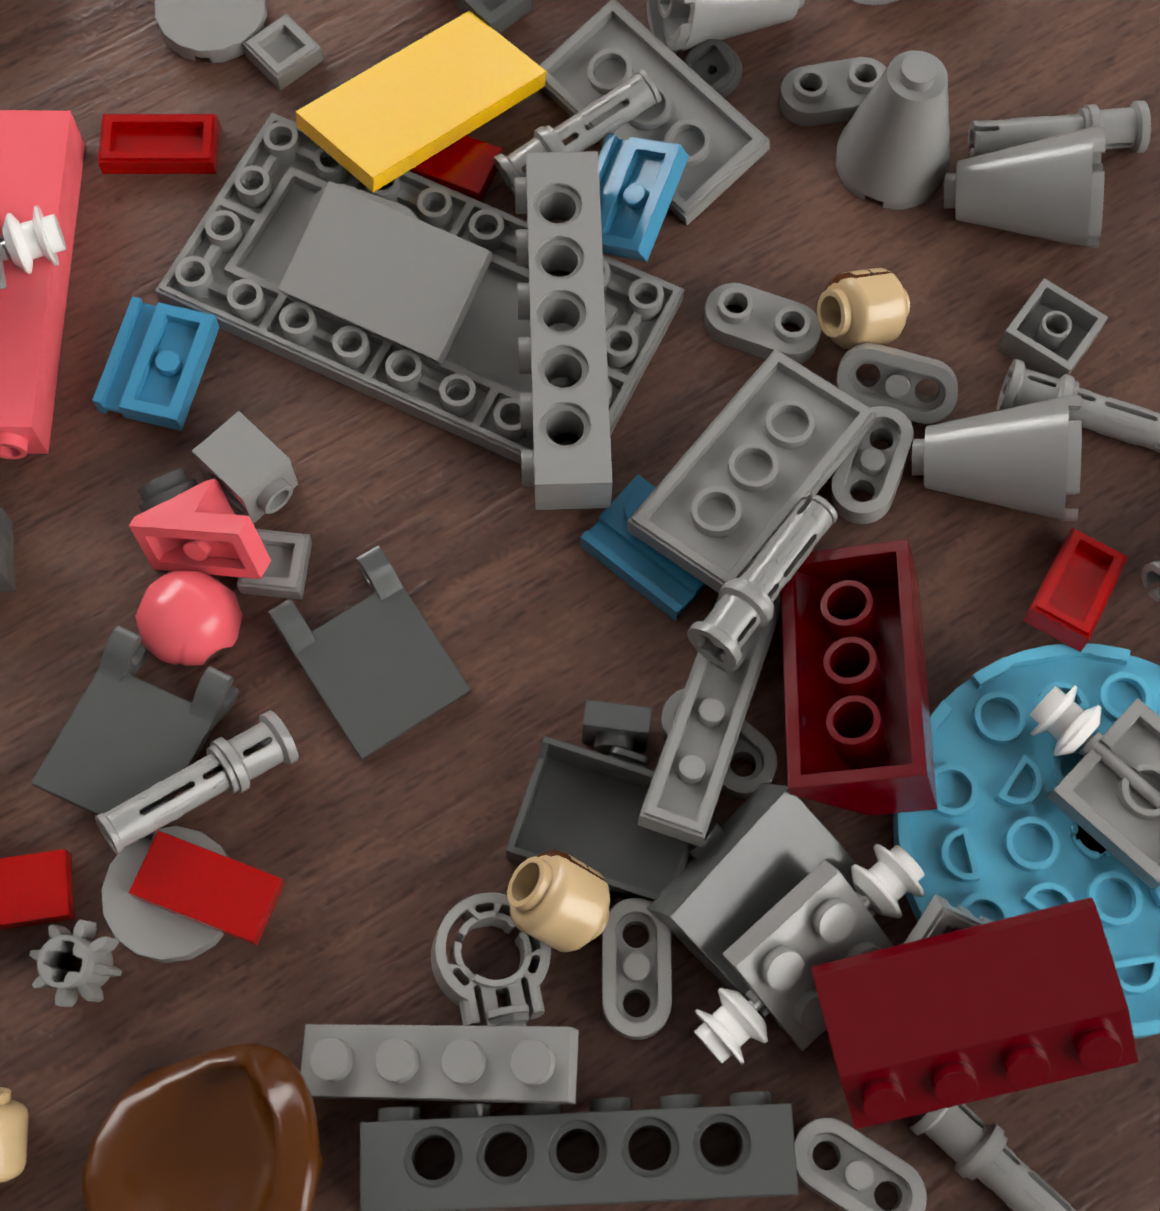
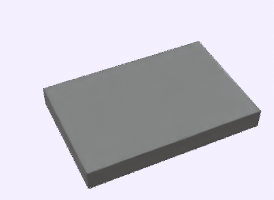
(385, 272)

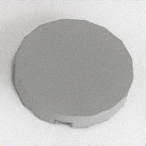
(209, 26)
(144, 927)

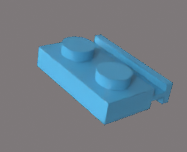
(636, 192)
(156, 363)
(635, 561)

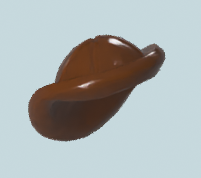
(209, 1137)

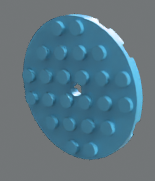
(996, 833)

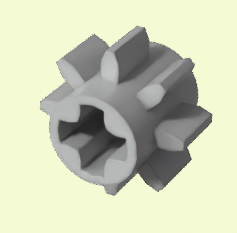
(55, 958)

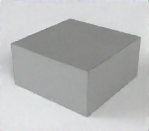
(1052, 331)

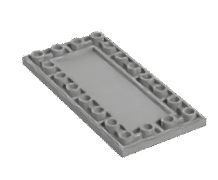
(253, 232)

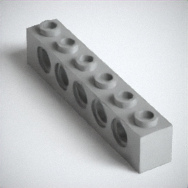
(568, 189)

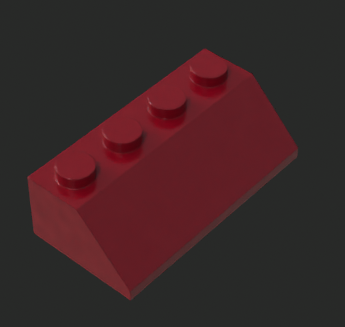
(857, 681)
(975, 1013)

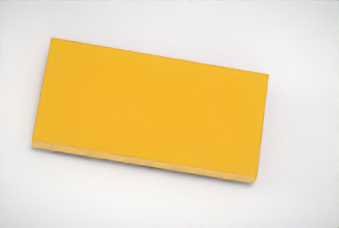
(420, 100)

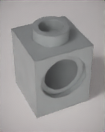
(248, 467)

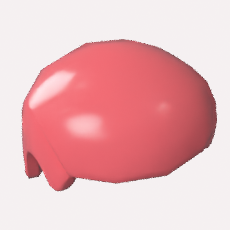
(188, 617)

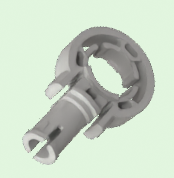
(477, 994)

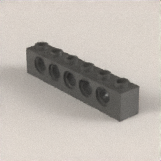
(761, 1169)

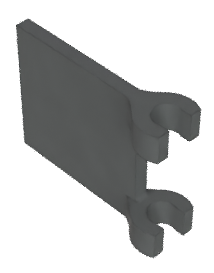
(374, 661)
(130, 731)

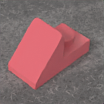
(201, 535)

